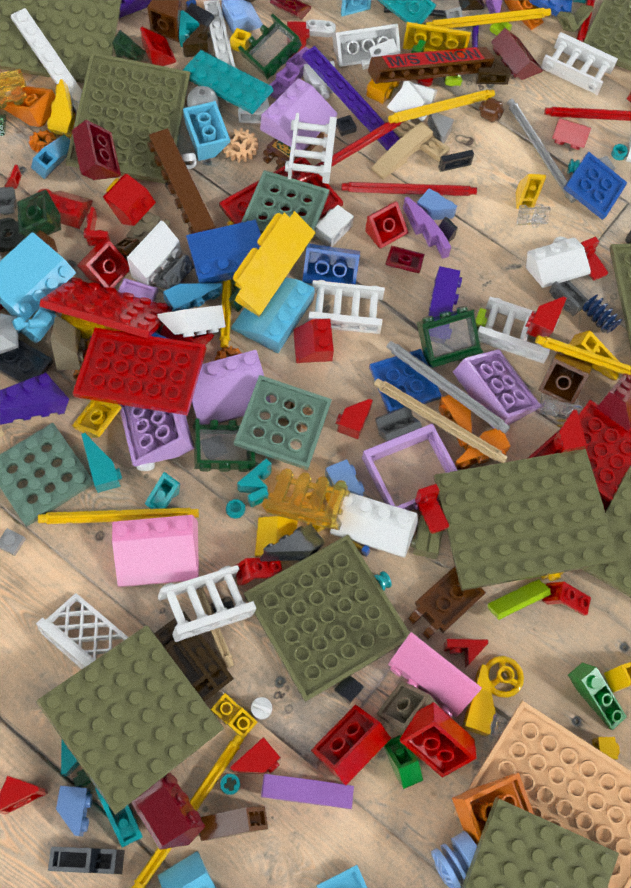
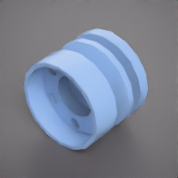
(454, 864)

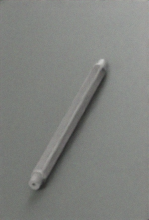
(513, 107)
(448, 387)

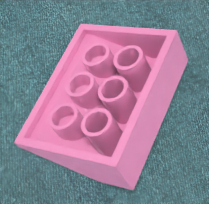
(155, 550)
(433, 675)

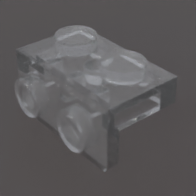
(556, 408)

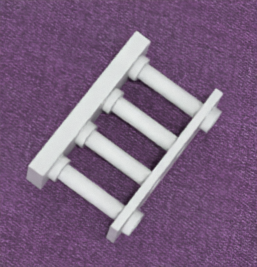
(582, 52)
(324, 156)
(345, 322)
(504, 340)
(204, 622)

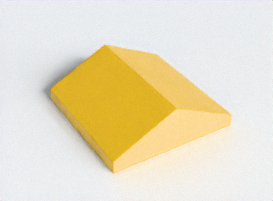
(96, 418)
(271, 530)

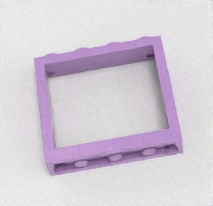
(400, 443)

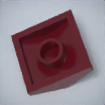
(293, 7)
(405, 259)

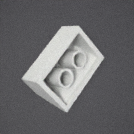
(154, 254)
(558, 262)
(194, 320)

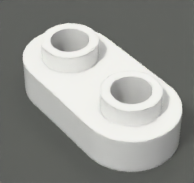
(320, 28)

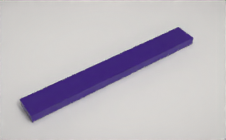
(348, 94)

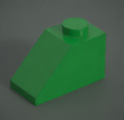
(403, 762)

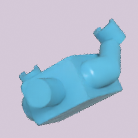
(36, 326)

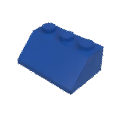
(330, 264)

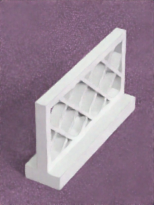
(68, 645)

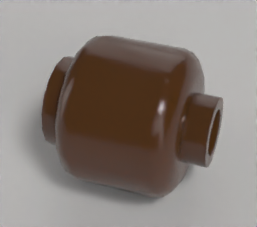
(491, 110)

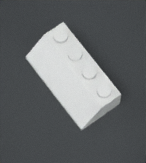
(354, 45)
(377, 524)

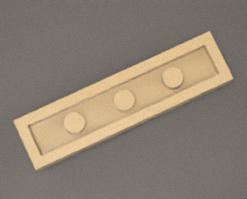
(432, 146)

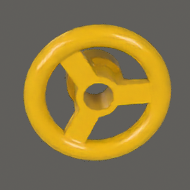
(510, 676)

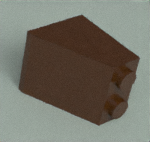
(165, 18)
(565, 378)

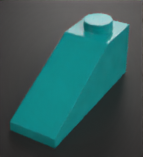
(102, 467)
(123, 823)

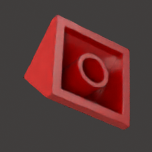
(156, 48)
(386, 225)
(18, 793)

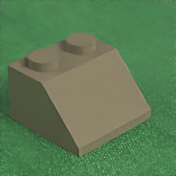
(67, 345)
(403, 705)

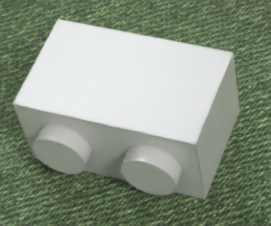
(334, 226)

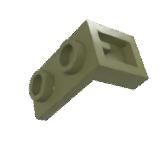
(572, 22)

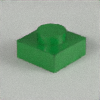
(419, 47)

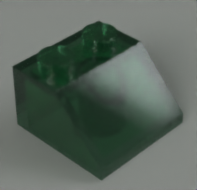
(38, 214)

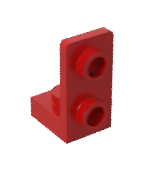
(90, 234)
(596, 266)
(430, 509)
(253, 569)
(568, 595)

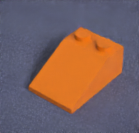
(35, 108)
(476, 803)

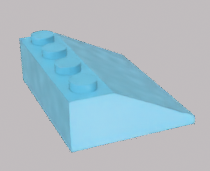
(29, 275)
(278, 317)

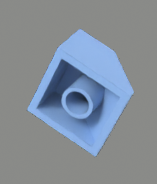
(240, 15)

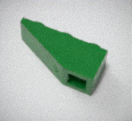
(597, 694)

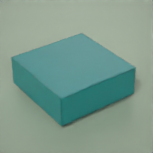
(257, 497)

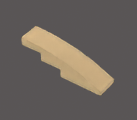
(401, 150)

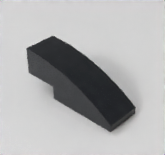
(86, 860)

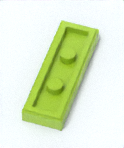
(518, 599)

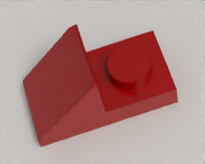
(470, 647)

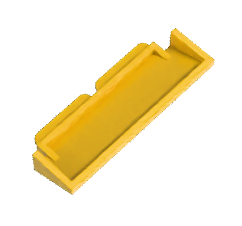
(267, 268)

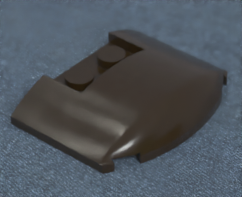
(195, 660)

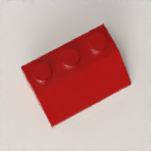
(439, 740)
(351, 744)

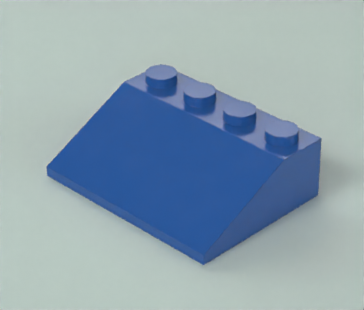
(222, 250)

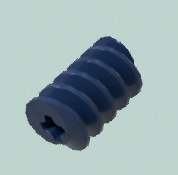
(601, 315)

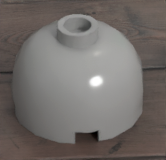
(202, 95)

